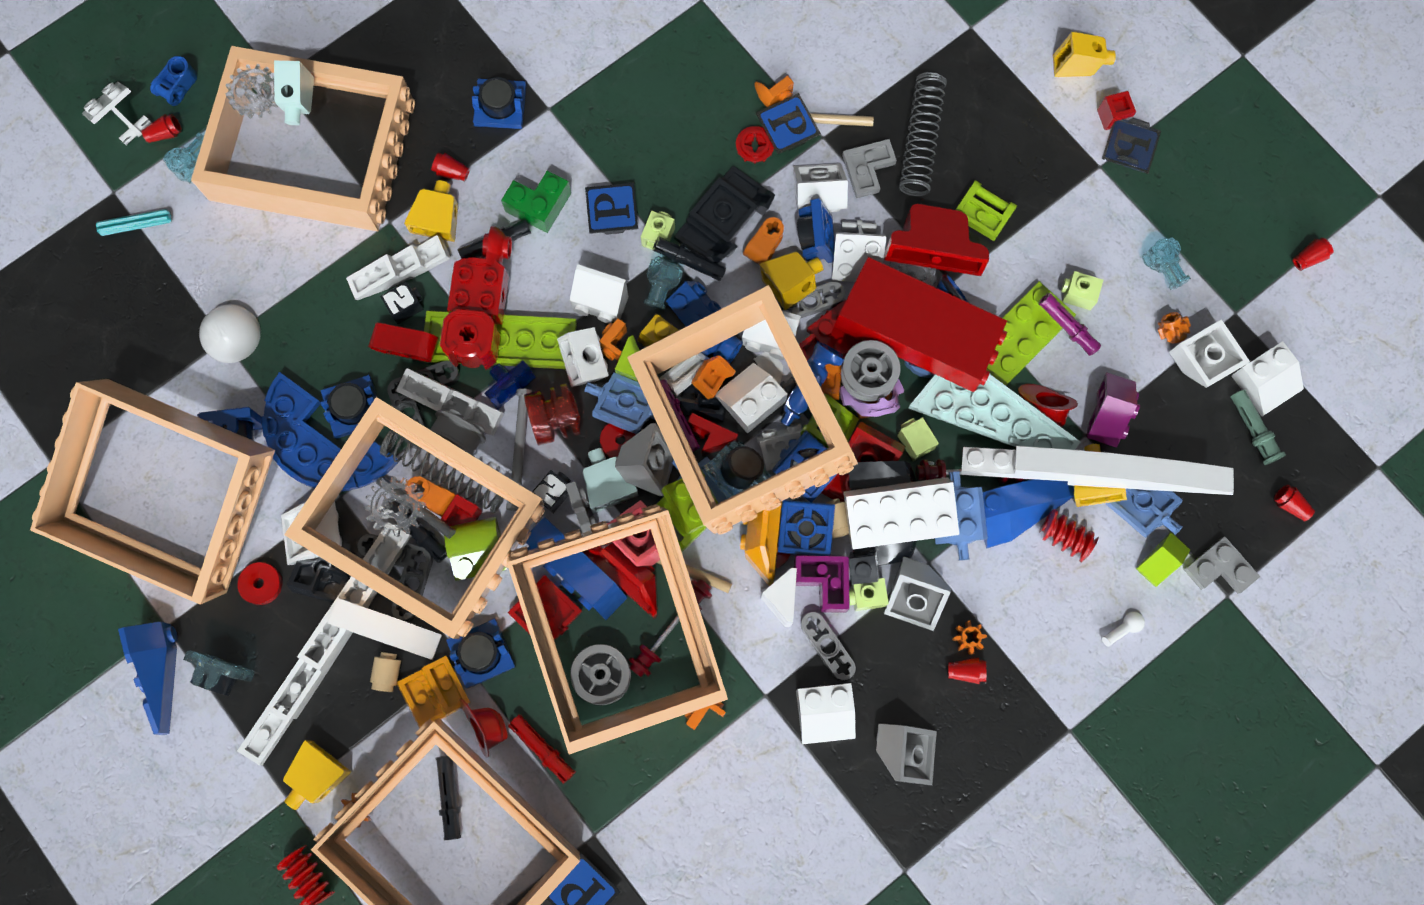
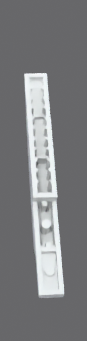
(1098, 469)
(317, 657)

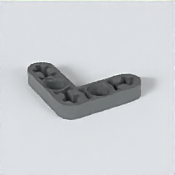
(402, 402)
(406, 561)

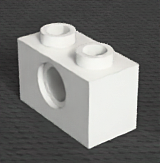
(572, 349)

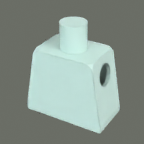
(293, 89)
(604, 482)

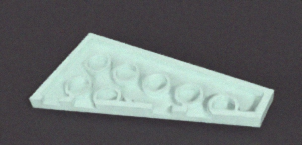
(993, 413)

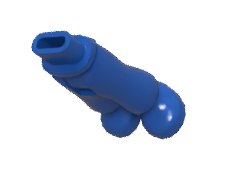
(820, 358)

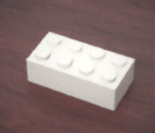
(901, 513)

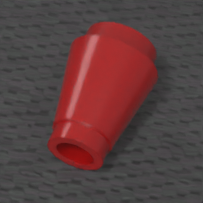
(161, 129)
(448, 167)
(1316, 252)
(1292, 501)
(968, 670)

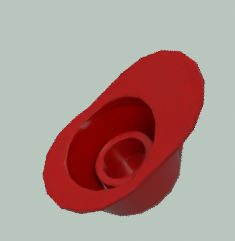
(1048, 402)
(488, 726)

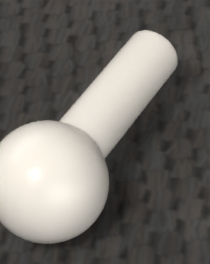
(1132, 622)

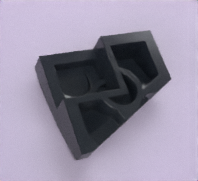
(695, 402)
(317, 579)

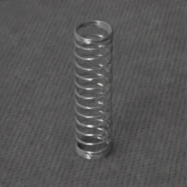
(929, 88)
(386, 448)

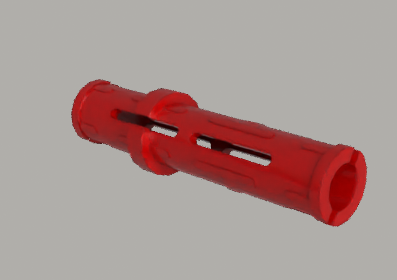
(536, 743)

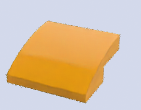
(433, 691)

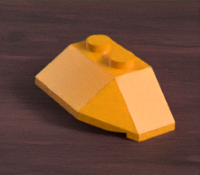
(762, 543)

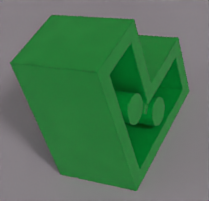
(540, 206)

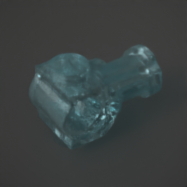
(186, 156)
(1167, 265)
(663, 276)

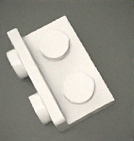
(773, 441)

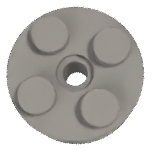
(870, 385)
(458, 431)
(585, 671)

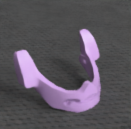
(873, 410)

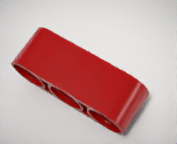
(403, 342)

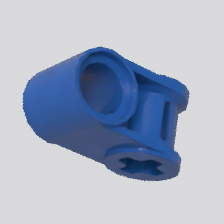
(173, 81)

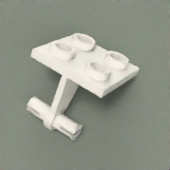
(112, 96)
(854, 248)

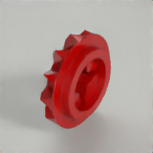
(747, 137)

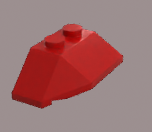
(634, 580)

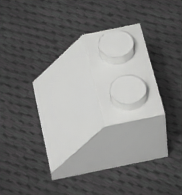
(822, 182)
(598, 294)
(760, 337)
(1209, 355)
(1270, 378)
(751, 396)
(328, 527)
(826, 713)

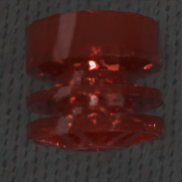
(552, 414)

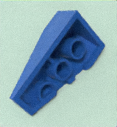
(1020, 506)
(154, 658)

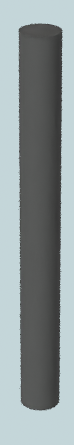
(429, 517)

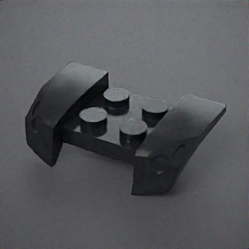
(723, 214)
(880, 474)

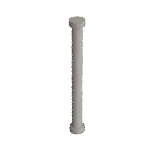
(519, 442)

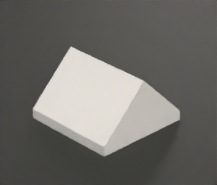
(781, 597)

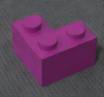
(1113, 411)
(831, 575)

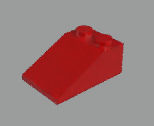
(867, 446)

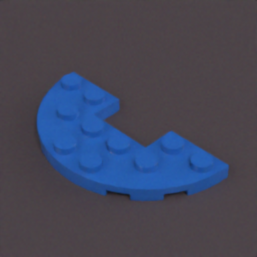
(303, 450)

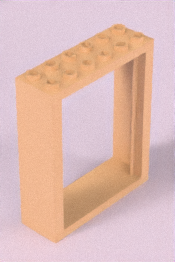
(225, 123)
(702, 336)
(70, 466)
(488, 577)
(711, 686)
(370, 884)

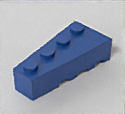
(579, 574)

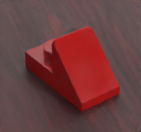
(717, 436)

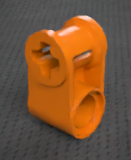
(763, 244)
(435, 497)

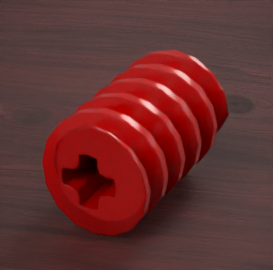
(1068, 535)
(304, 878)

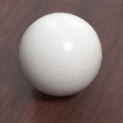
(229, 333)

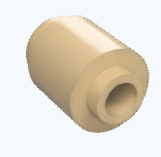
(840, 519)
(385, 672)

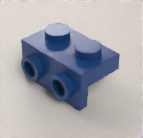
(692, 302)

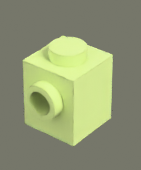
(657, 225)
(1081, 290)
(917, 438)
(868, 595)

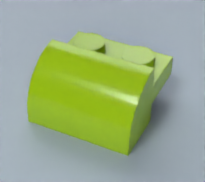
(471, 546)

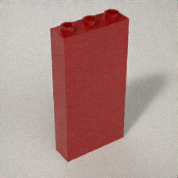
(922, 324)

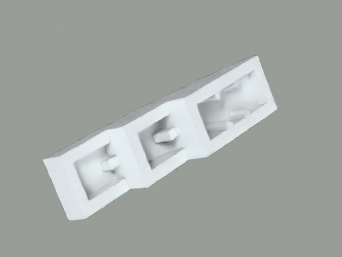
(399, 268)
(445, 398)
(384, 629)

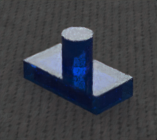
(508, 383)

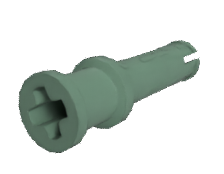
(1262, 437)

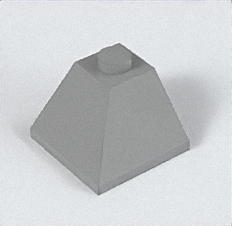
(646, 460)
(917, 594)
(907, 752)

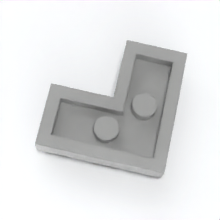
(863, 162)
(580, 503)
(1222, 560)

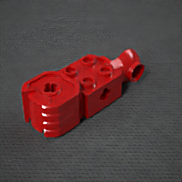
(477, 304)

